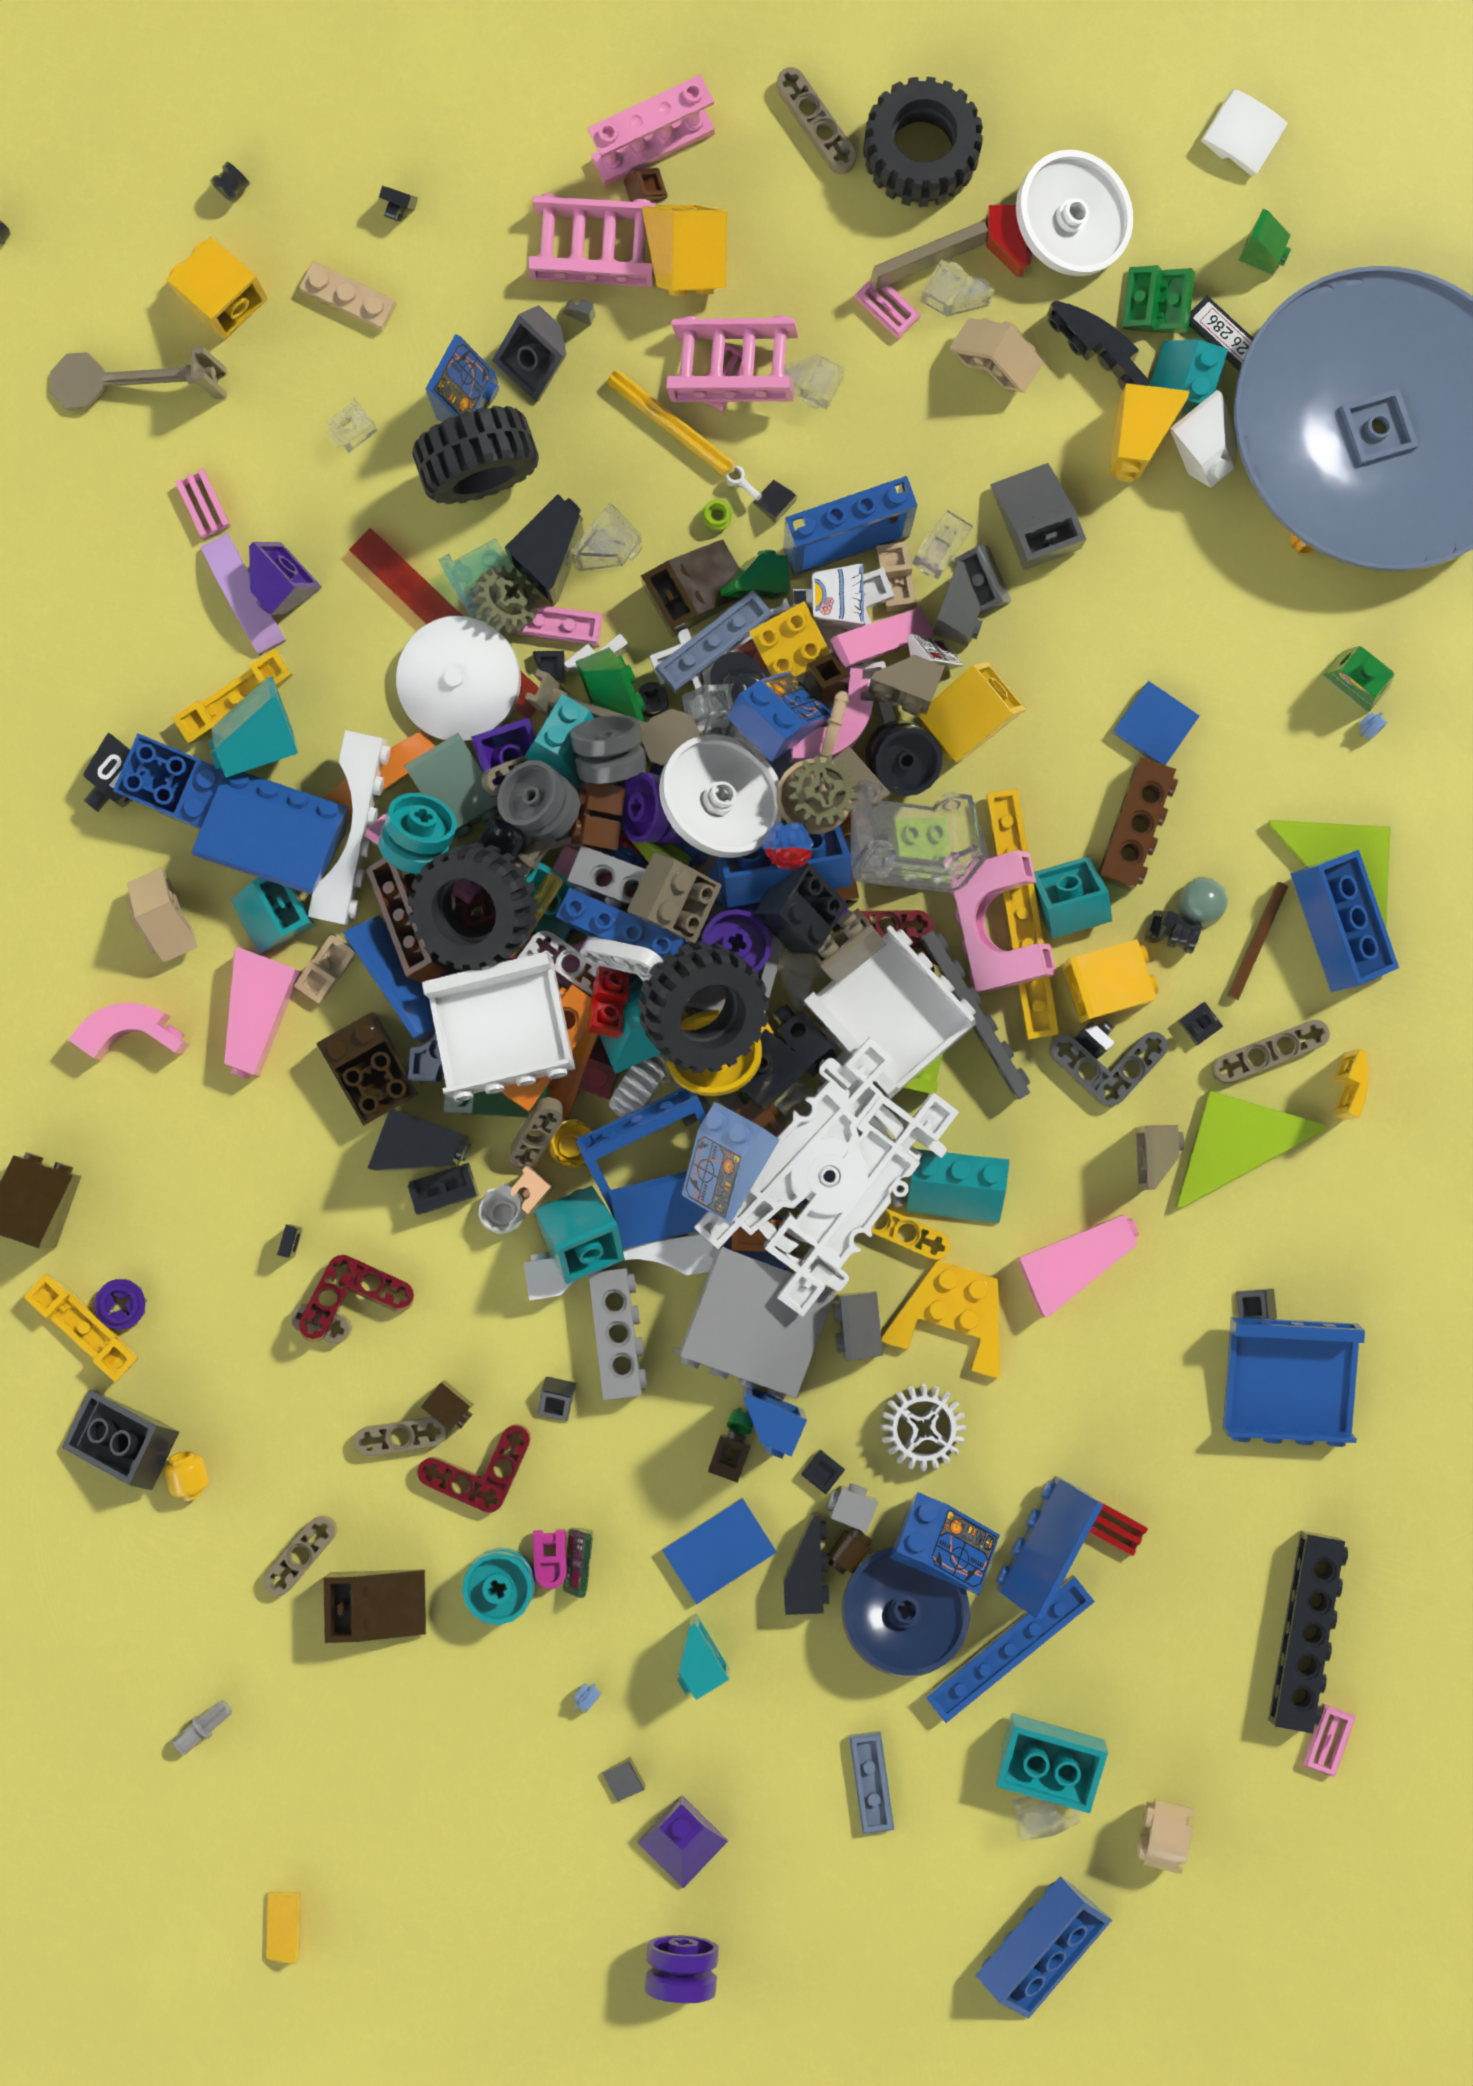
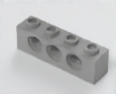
(592, 864)
(615, 1384)

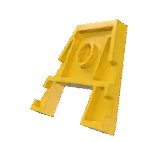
(956, 1301)

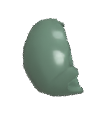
(1202, 902)

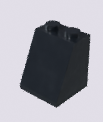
(545, 547)
(416, 1144)

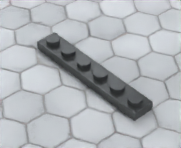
(985, 1026)

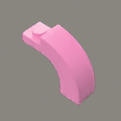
(854, 722)
(110, 1023)

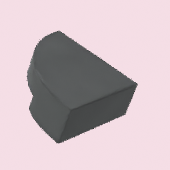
(583, 311)

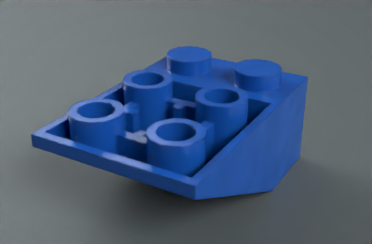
(169, 781)

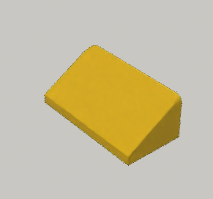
(283, 1926)

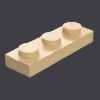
(347, 296)

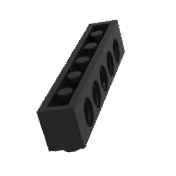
(1307, 1713)

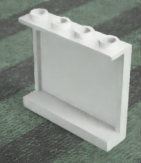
(897, 1006)
(500, 1026)

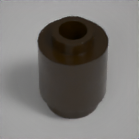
(849, 1550)

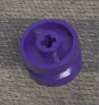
(643, 812)
(744, 932)
(681, 1969)

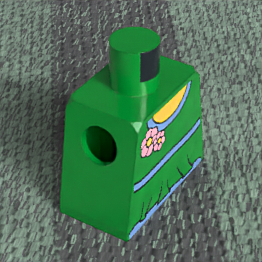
(1360, 676)

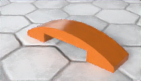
(392, 772)

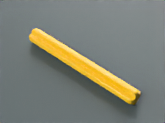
(670, 422)

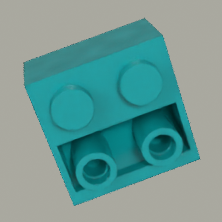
(271, 914)

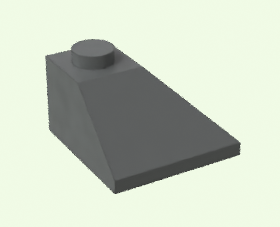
(532, 351)
(959, 610)

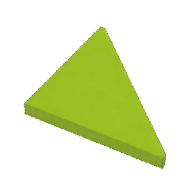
(1322, 841)
(1236, 1139)

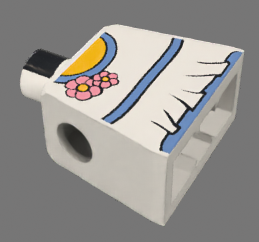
(835, 597)

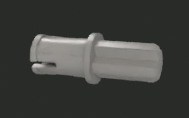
(202, 1727)

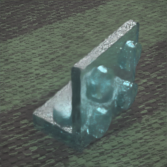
(467, 569)

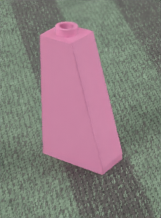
(256, 1008)
(1070, 1264)

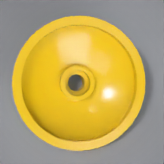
(722, 1081)

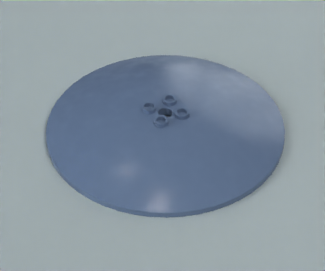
(1304, 406)

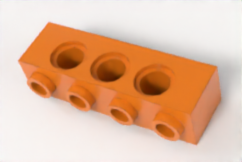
(578, 1005)

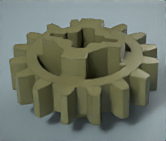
(494, 588)
(809, 794)

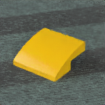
(1354, 1076)

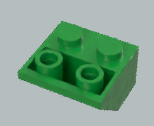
(610, 683)

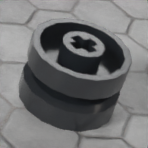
(898, 773)

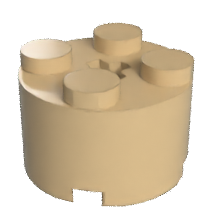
(1166, 1836)

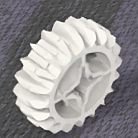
(639, 1085)
(914, 1439)

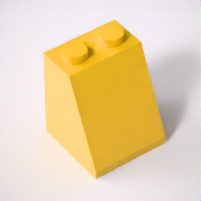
(687, 247)
(217, 287)
(1140, 426)
(970, 711)
(1110, 980)

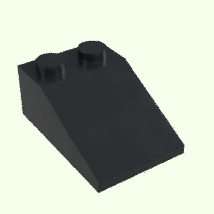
(120, 1440)

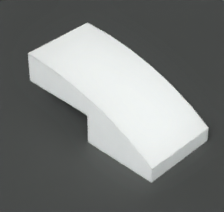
(617, 645)

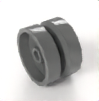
(608, 749)
(538, 801)

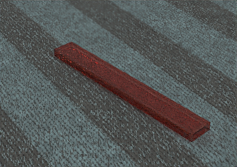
(418, 594)

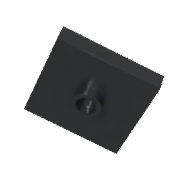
(777, 1072)

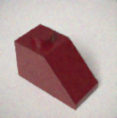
(599, 1074)

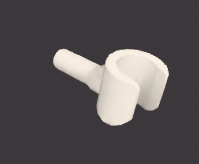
(743, 483)

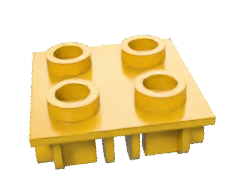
(790, 641)

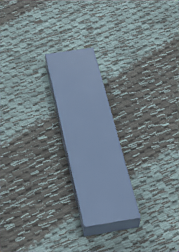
(713, 641)

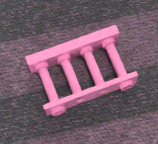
(652, 130)
(576, 267)
(738, 388)

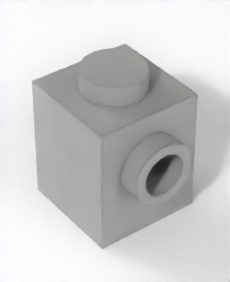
(852, 1506)

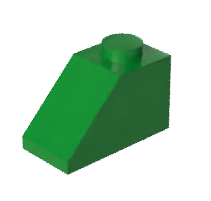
(1266, 244)
(764, 574)

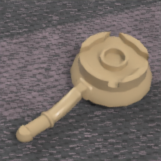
(787, 807)

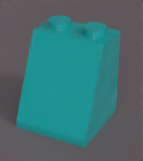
(253, 732)
(580, 1234)

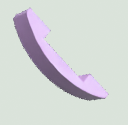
(235, 584)

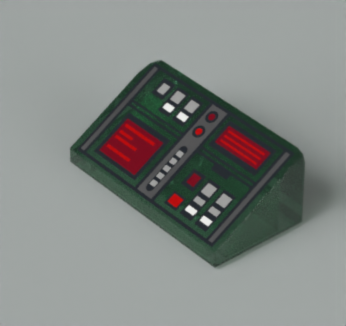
(578, 1561)

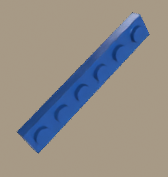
(1007, 1651)

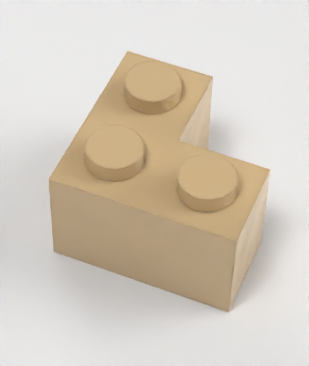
(999, 351)
(159, 916)

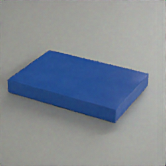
(654, 1210)
(719, 1550)

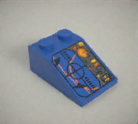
(461, 382)
(777, 713)
(944, 1543)

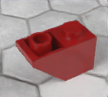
(1006, 240)

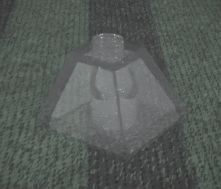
(607, 542)

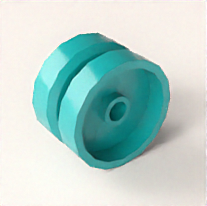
(416, 831)
(493, 1604)

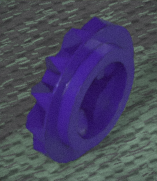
(106, 1302)

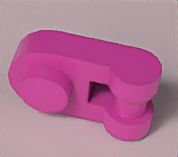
(550, 1569)

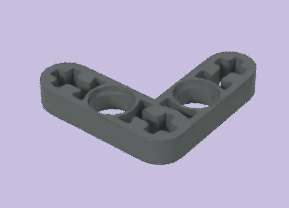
(1103, 1075)

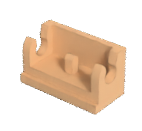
(535, 1186)

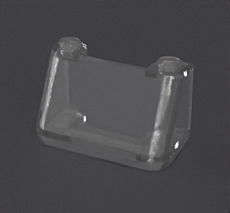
(915, 843)

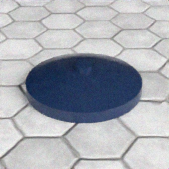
(903, 1617)

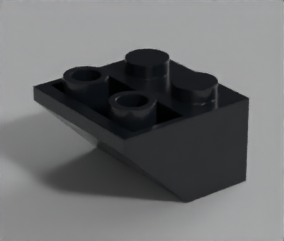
(801, 910)

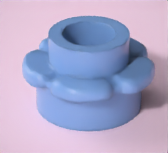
(1372, 725)
(586, 1697)

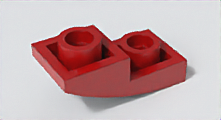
(607, 1002)

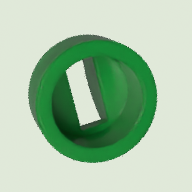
(740, 1421)

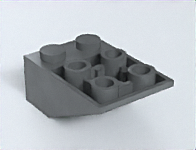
(1038, 516)

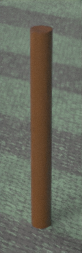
(1257, 940)

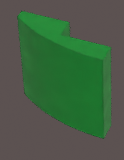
(1158, 299)

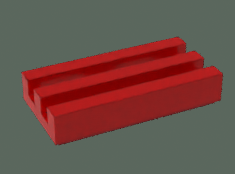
(1135, 1539)

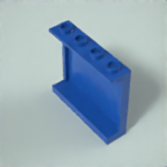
(1291, 1380)

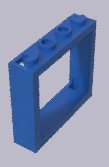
(849, 526)
(633, 1127)

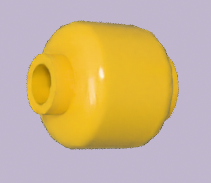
(186, 1475)

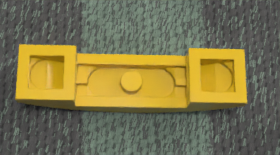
(199, 718)
(82, 1326)

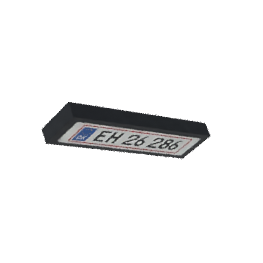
(1220, 329)

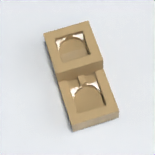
(898, 568)
(326, 968)

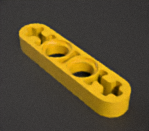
(890, 1233)

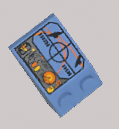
(726, 1161)

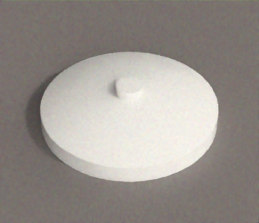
(1074, 213)
(458, 678)
(719, 796)

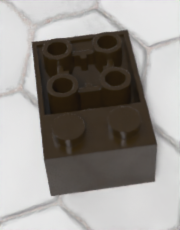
(690, 585)
(368, 1068)
(374, 1605)

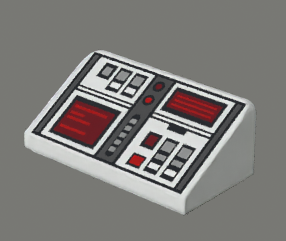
(933, 650)

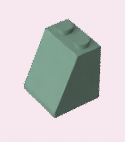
(456, 780)

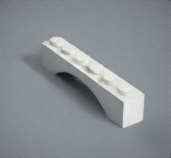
(362, 764)
(685, 1254)

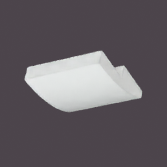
(1244, 131)

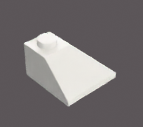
(1207, 440)

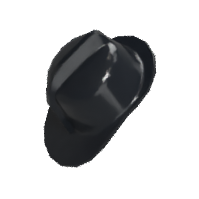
(736, 670)

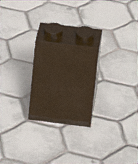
(36, 1200)

